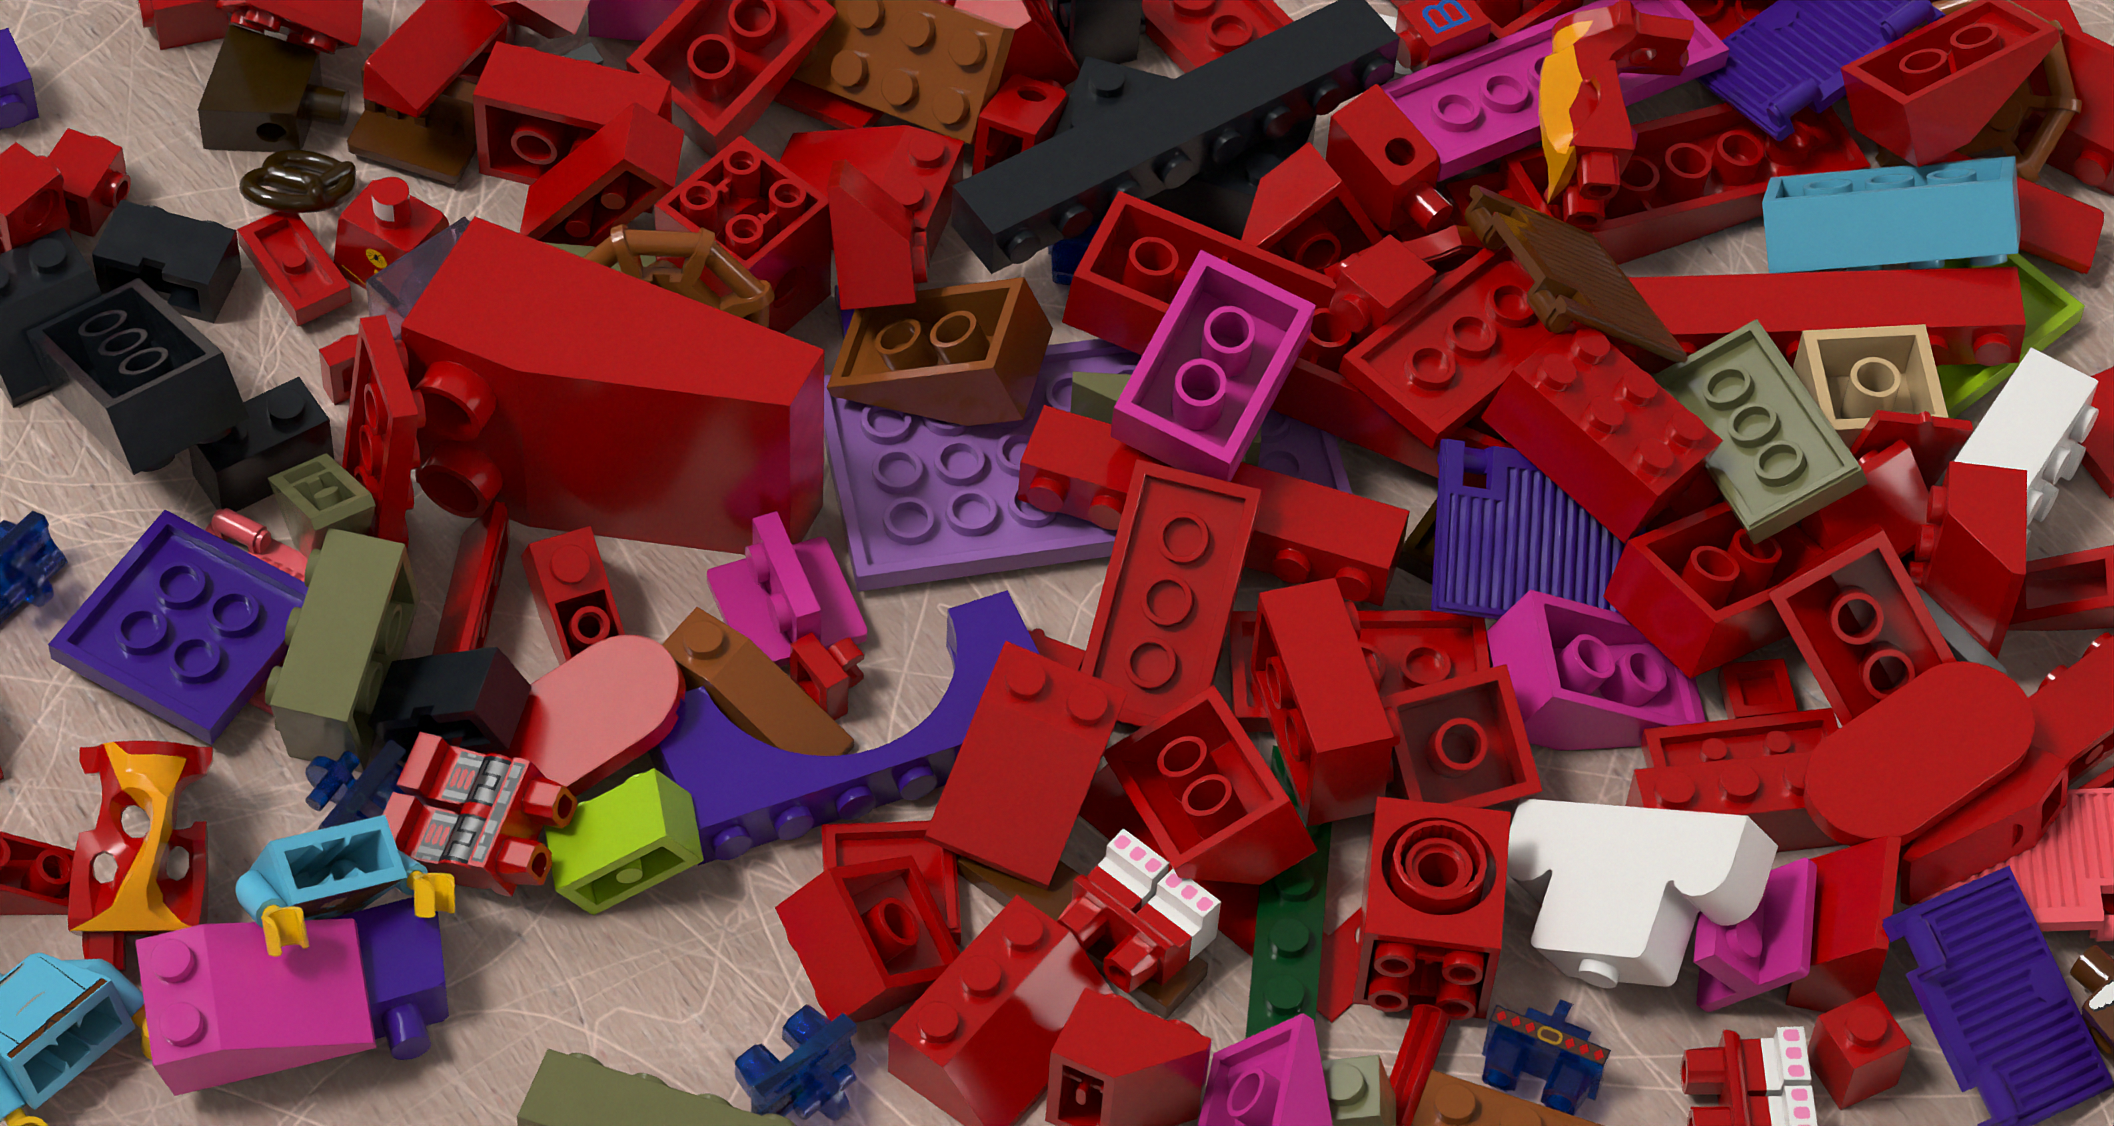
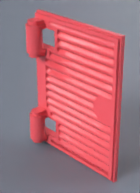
(2068, 867)

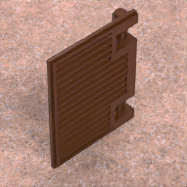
(1574, 267)

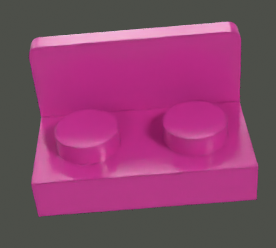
(785, 592)
(1763, 949)

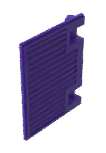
(1796, 52)
(1513, 536)
(1999, 1002)

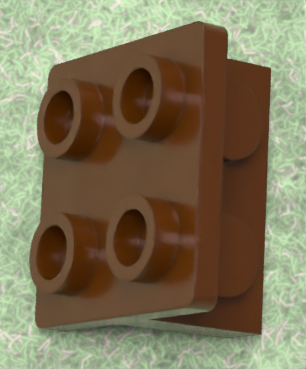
(432, 145)

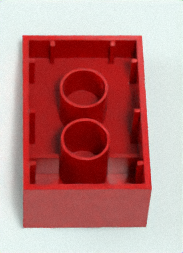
(608, 401)

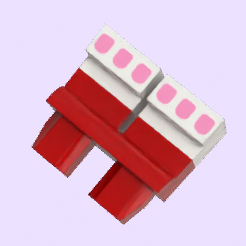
(1141, 913)
(1753, 1080)

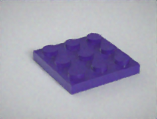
(183, 627)

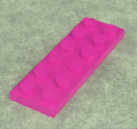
(1489, 96)

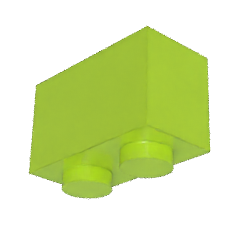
(624, 842)

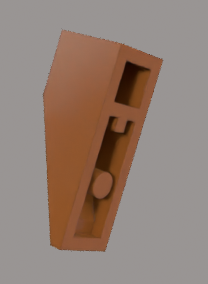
(752, 688)

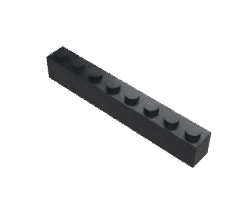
(1173, 132)

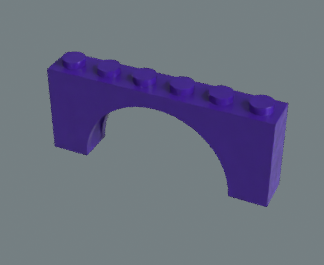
(762, 794)

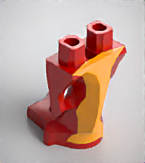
(1582, 102)
(141, 895)

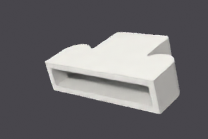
(1629, 883)

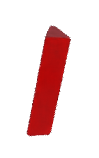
(429, 53)
(2054, 224)
(474, 583)

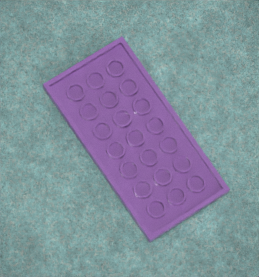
(943, 496)

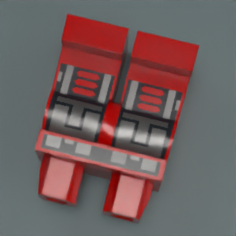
(476, 815)

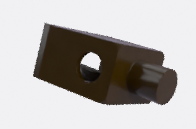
(265, 95)

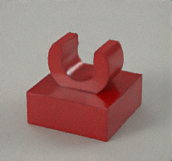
(826, 673)

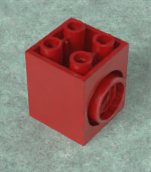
(761, 218)
(1432, 907)

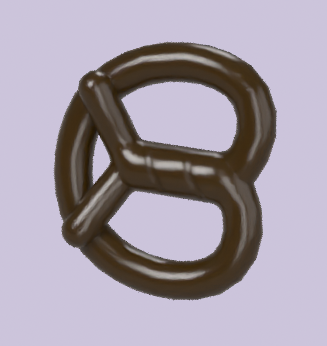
(312, 191)

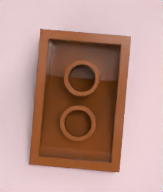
(950, 356)

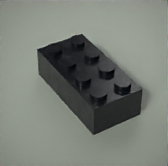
(1214, 197)
(138, 376)

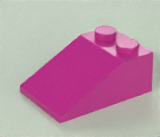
(1587, 675)
(236, 1013)
(1269, 1080)

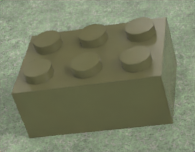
(342, 645)

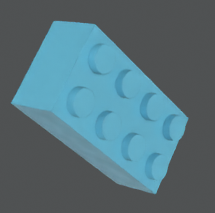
(1893, 217)

